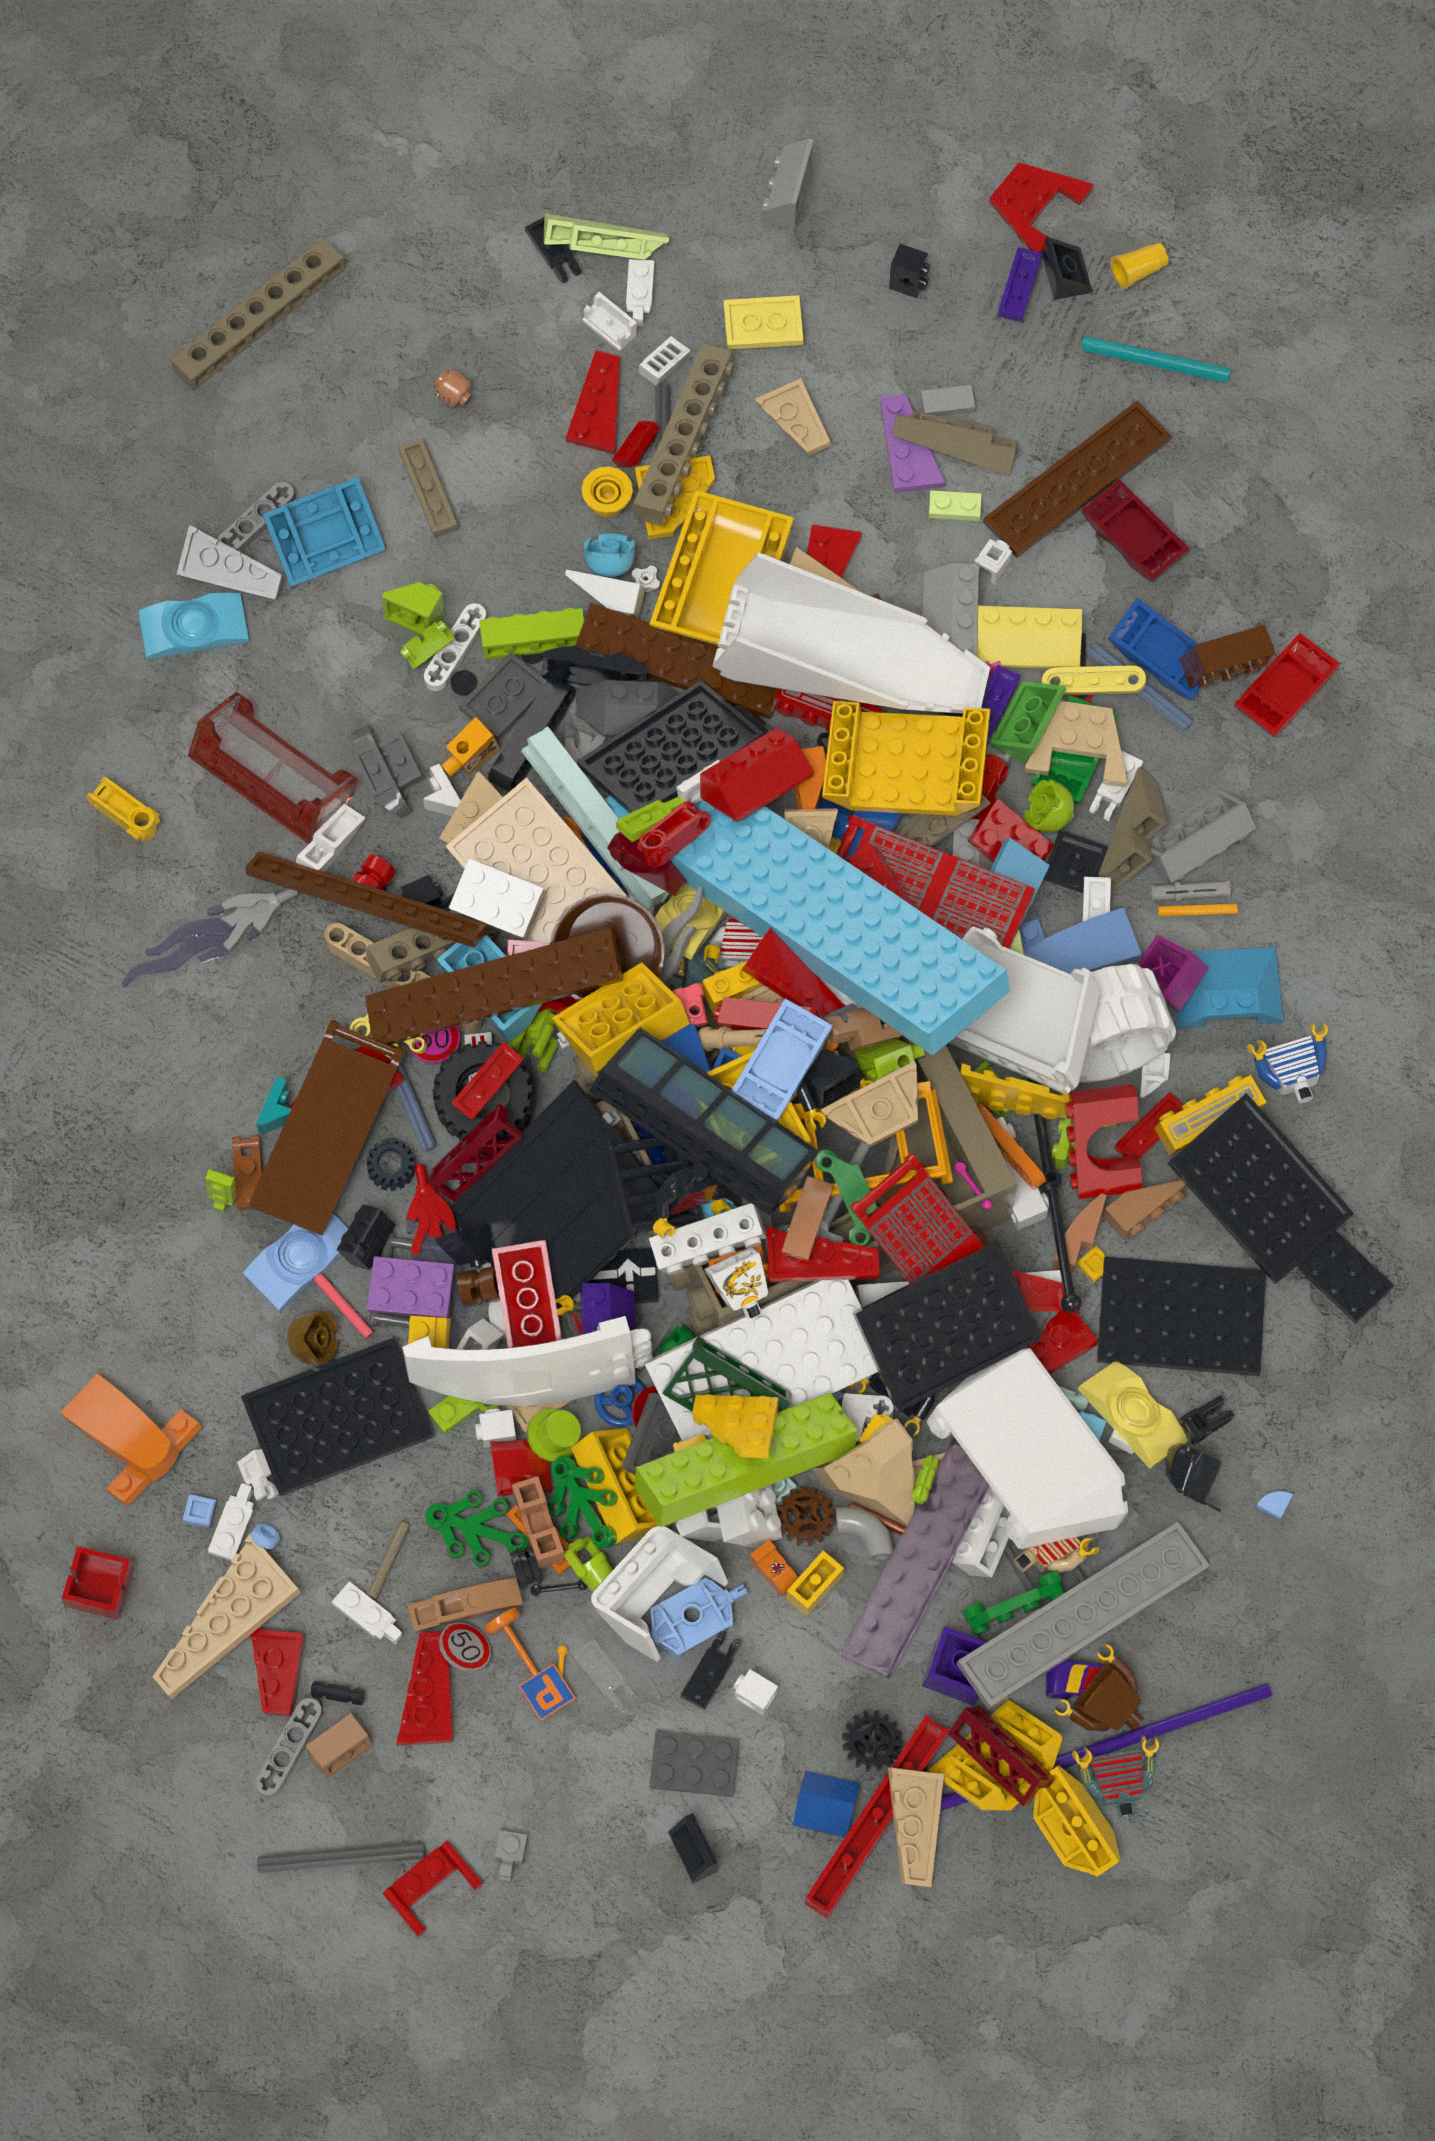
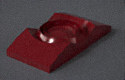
(1134, 531)

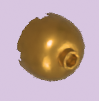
(312, 1337)

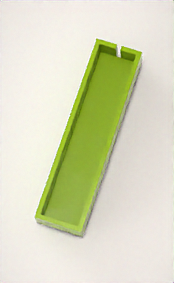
(715, 1474)

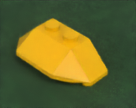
(1075, 1825)

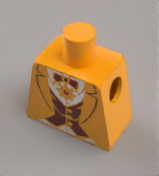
(470, 749)

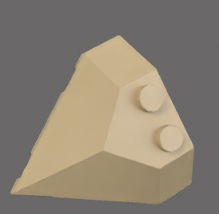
(876, 1473)

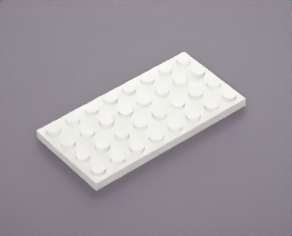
(797, 1341)

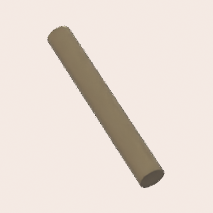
(388, 1560)

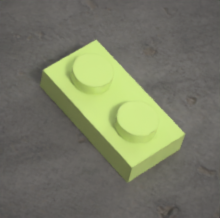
(955, 505)

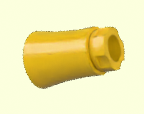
(1138, 264)

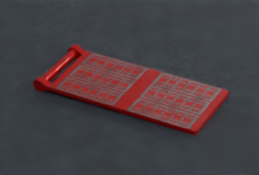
(945, 886)
(916, 1223)

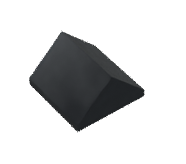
(1065, 269)

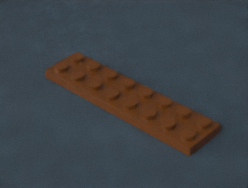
(1077, 478)
(668, 657)

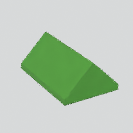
(1027, 719)

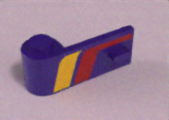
(1069, 1679)

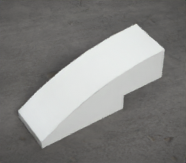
(331, 839)

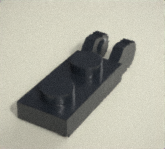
(552, 253)
(709, 1673)

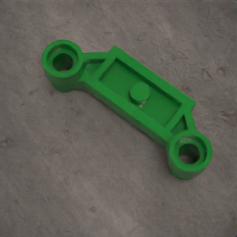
(852, 1188)
(1028, 1601)

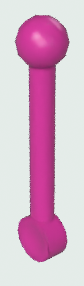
(960, 1169)

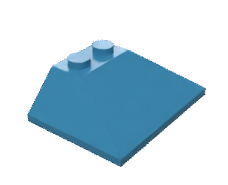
(323, 531)
(1235, 986)

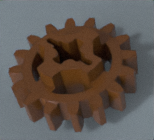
(812, 1506)

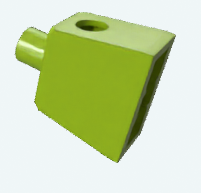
(886, 1058)

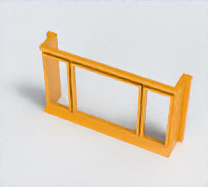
(941, 1170)

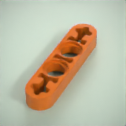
(1013, 1152)

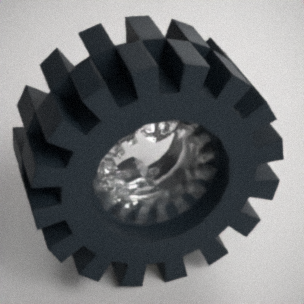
(381, 1155)

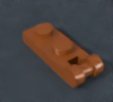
(247, 1169)

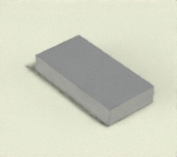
(948, 400)

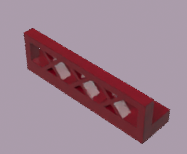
(470, 1145)
(1007, 1748)

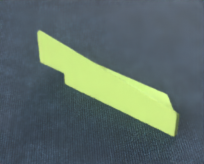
(601, 237)

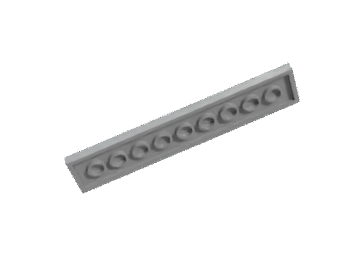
(1082, 1615)

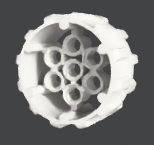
(1128, 1023)

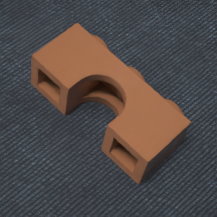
(537, 1522)

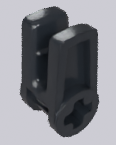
(1198, 1426)

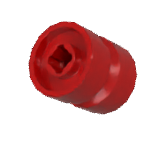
(375, 872)

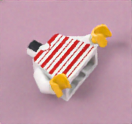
(732, 944)

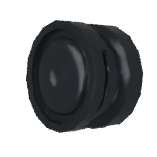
(525, 1567)

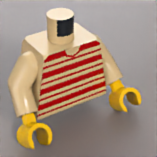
(1054, 1556)

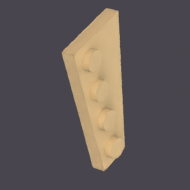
(916, 1820)

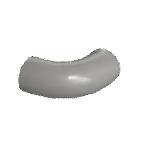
(868, 1528)

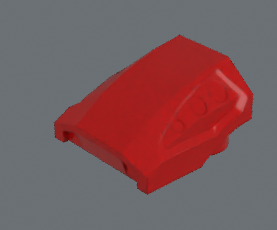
(516, 1463)

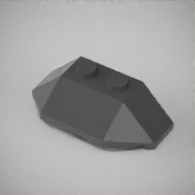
(616, 705)

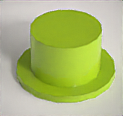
(553, 1433)

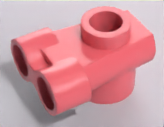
(692, 1000)

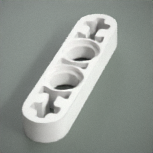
(458, 648)

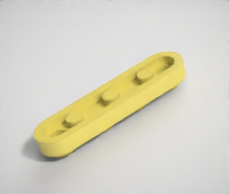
(1097, 679)

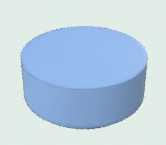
(265, 1536)

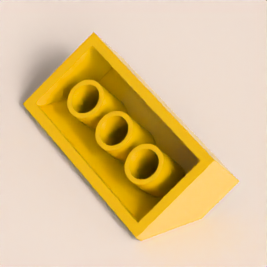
(607, 1451)

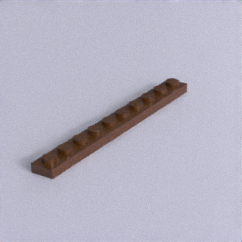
(366, 899)

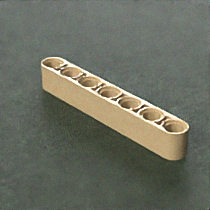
(352, 941)

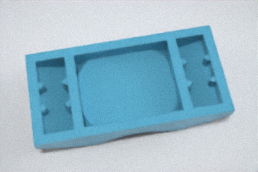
(193, 624)

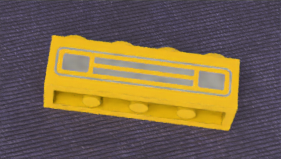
(1181, 1128)

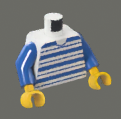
(1293, 1064)

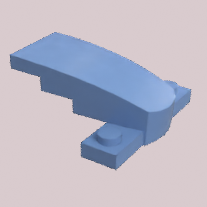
(1087, 945)

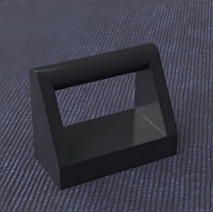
(693, 1849)

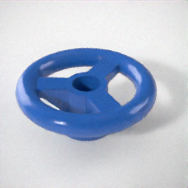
(620, 1390)

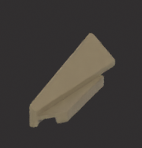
(958, 439)

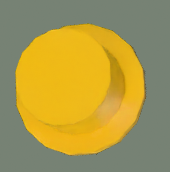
(607, 491)

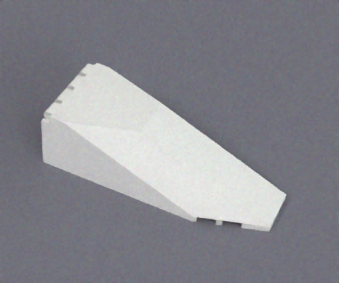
(840, 643)

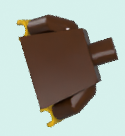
(1108, 1698)

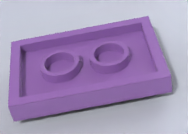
(411, 1287)

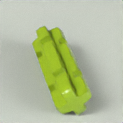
(925, 1479)

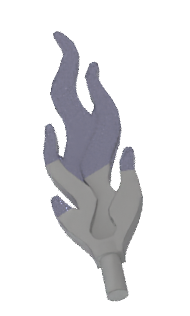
(226, 932)

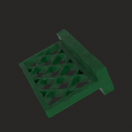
(727, 1366)

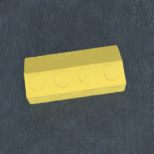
(1029, 636)

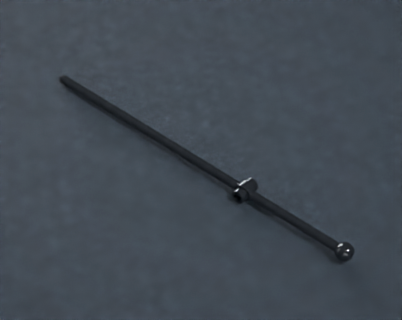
(1070, 1301)

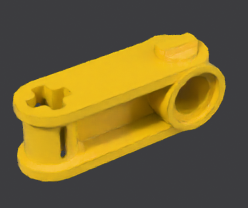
(124, 810)

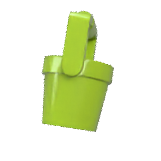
(595, 1570)

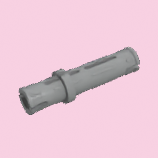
(1158, 892)

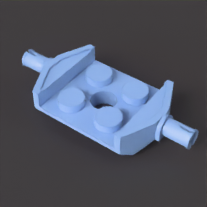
(715, 1610)

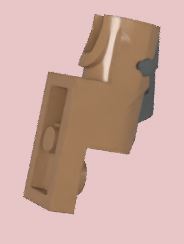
(858, 1028)

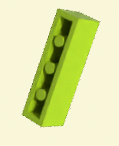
(530, 632)

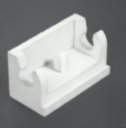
(610, 322)

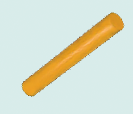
(1190, 910)

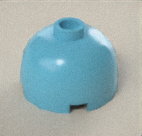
(609, 555)

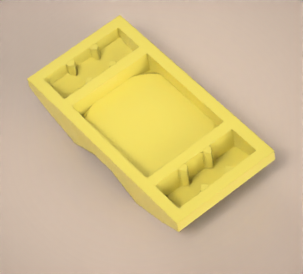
(704, 921)
(1133, 1412)

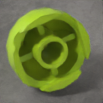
(1050, 807)

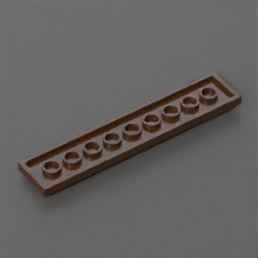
(494, 987)

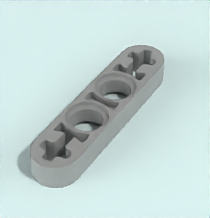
(252, 517)
(285, 1746)

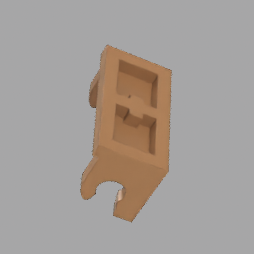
(339, 1745)

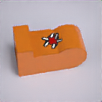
(773, 1567)

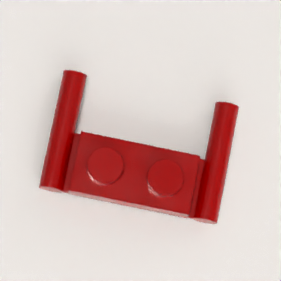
(424, 1878)

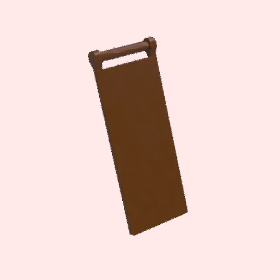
(325, 1130)

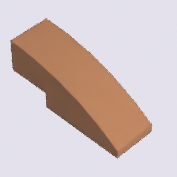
(807, 1219)
(1083, 1231)

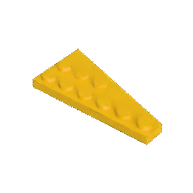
(1014, 1095)

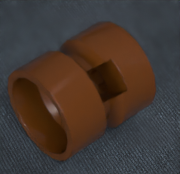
(476, 1286)

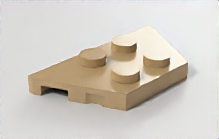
(879, 1107)

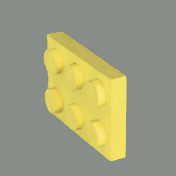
(763, 322)

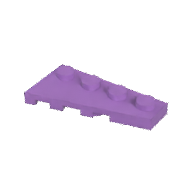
(910, 463)

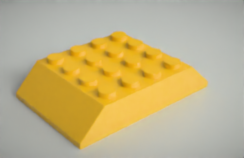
(709, 556)

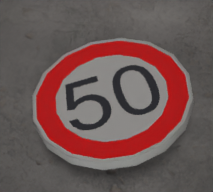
(465, 1647)

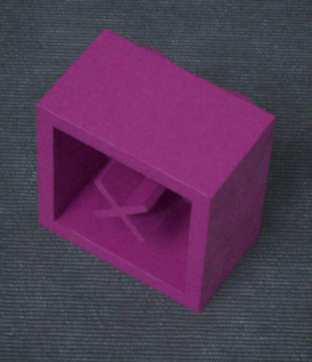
(1175, 970)

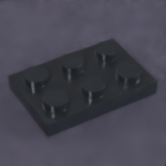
(1345, 1277)

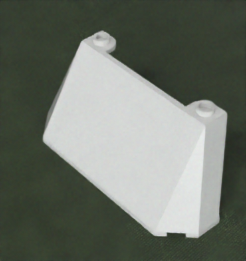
(1039, 1024)
(1033, 1452)

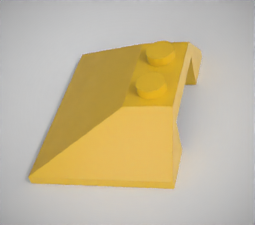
(976, 1784)

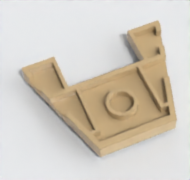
(1084, 732)

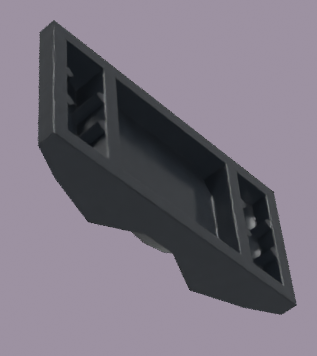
(586, 668)

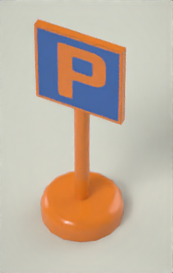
(546, 1688)

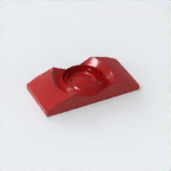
(1287, 685)

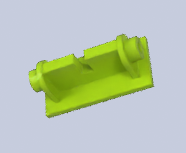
(419, 651)

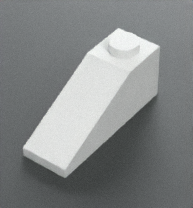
(611, 593)

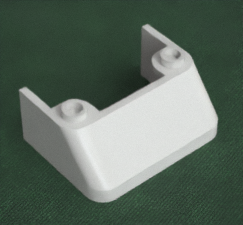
(644, 1577)

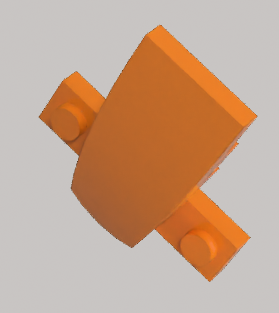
(128, 1436)

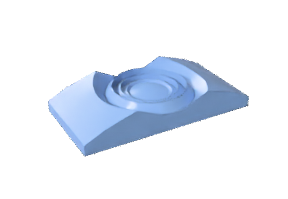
(782, 1059)
(294, 1261)

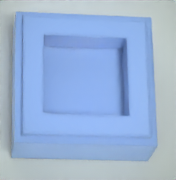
(199, 1511)

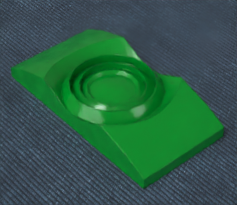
(1071, 769)

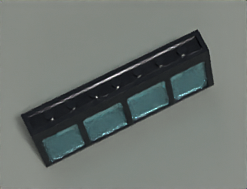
(704, 1121)

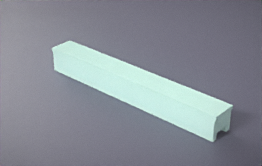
(585, 808)

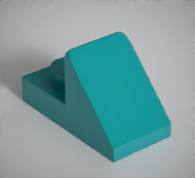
(273, 1113)

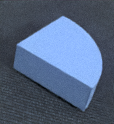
(1275, 1503)

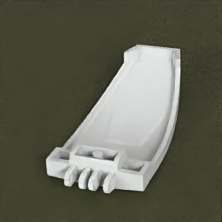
(533, 1373)

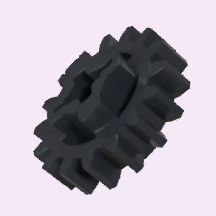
(882, 1743)

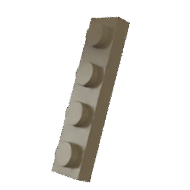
(427, 487)

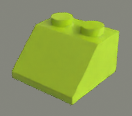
(413, 606)

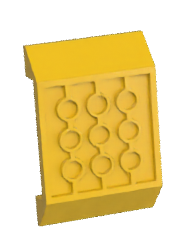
(905, 761)

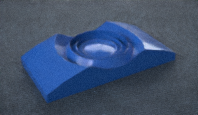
(1155, 645)

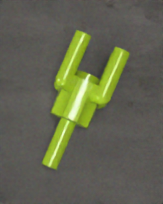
(539, 1035)

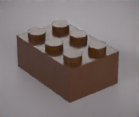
(1227, 657)

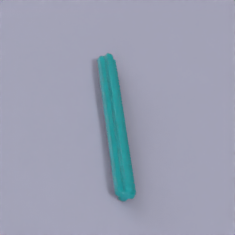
(1156, 359)

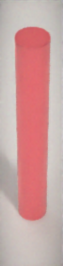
(343, 1306)

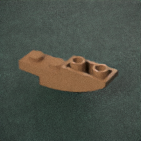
(465, 1604)

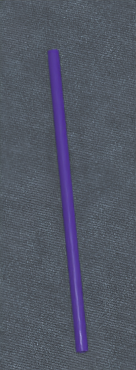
(1149, 1731)

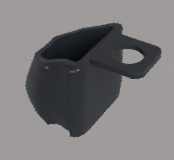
(1191, 1472)

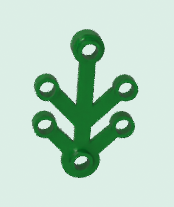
(580, 1500)
(472, 1526)

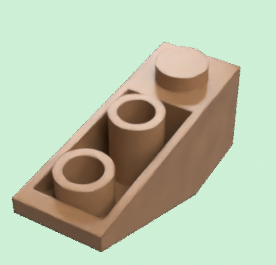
(1139, 1206)

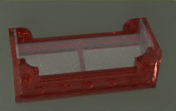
(268, 769)

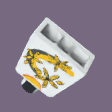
(740, 1281)

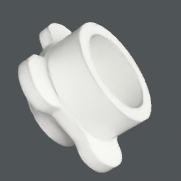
(650, 573)

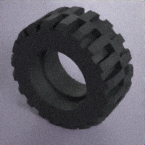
(458, 1068)

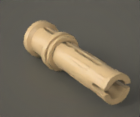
(728, 1038)

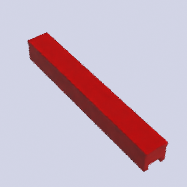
(872, 1822)

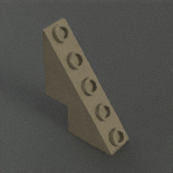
(1138, 821)

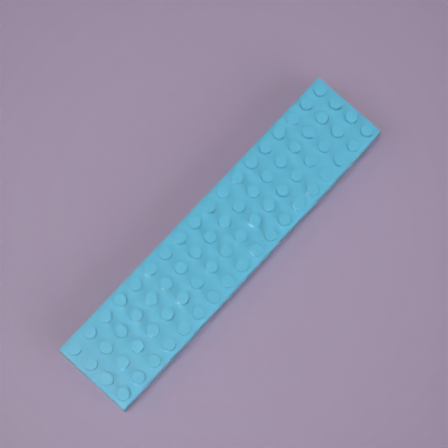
(841, 924)

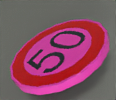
(438, 1046)

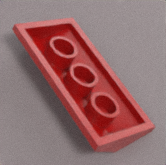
(526, 1294)

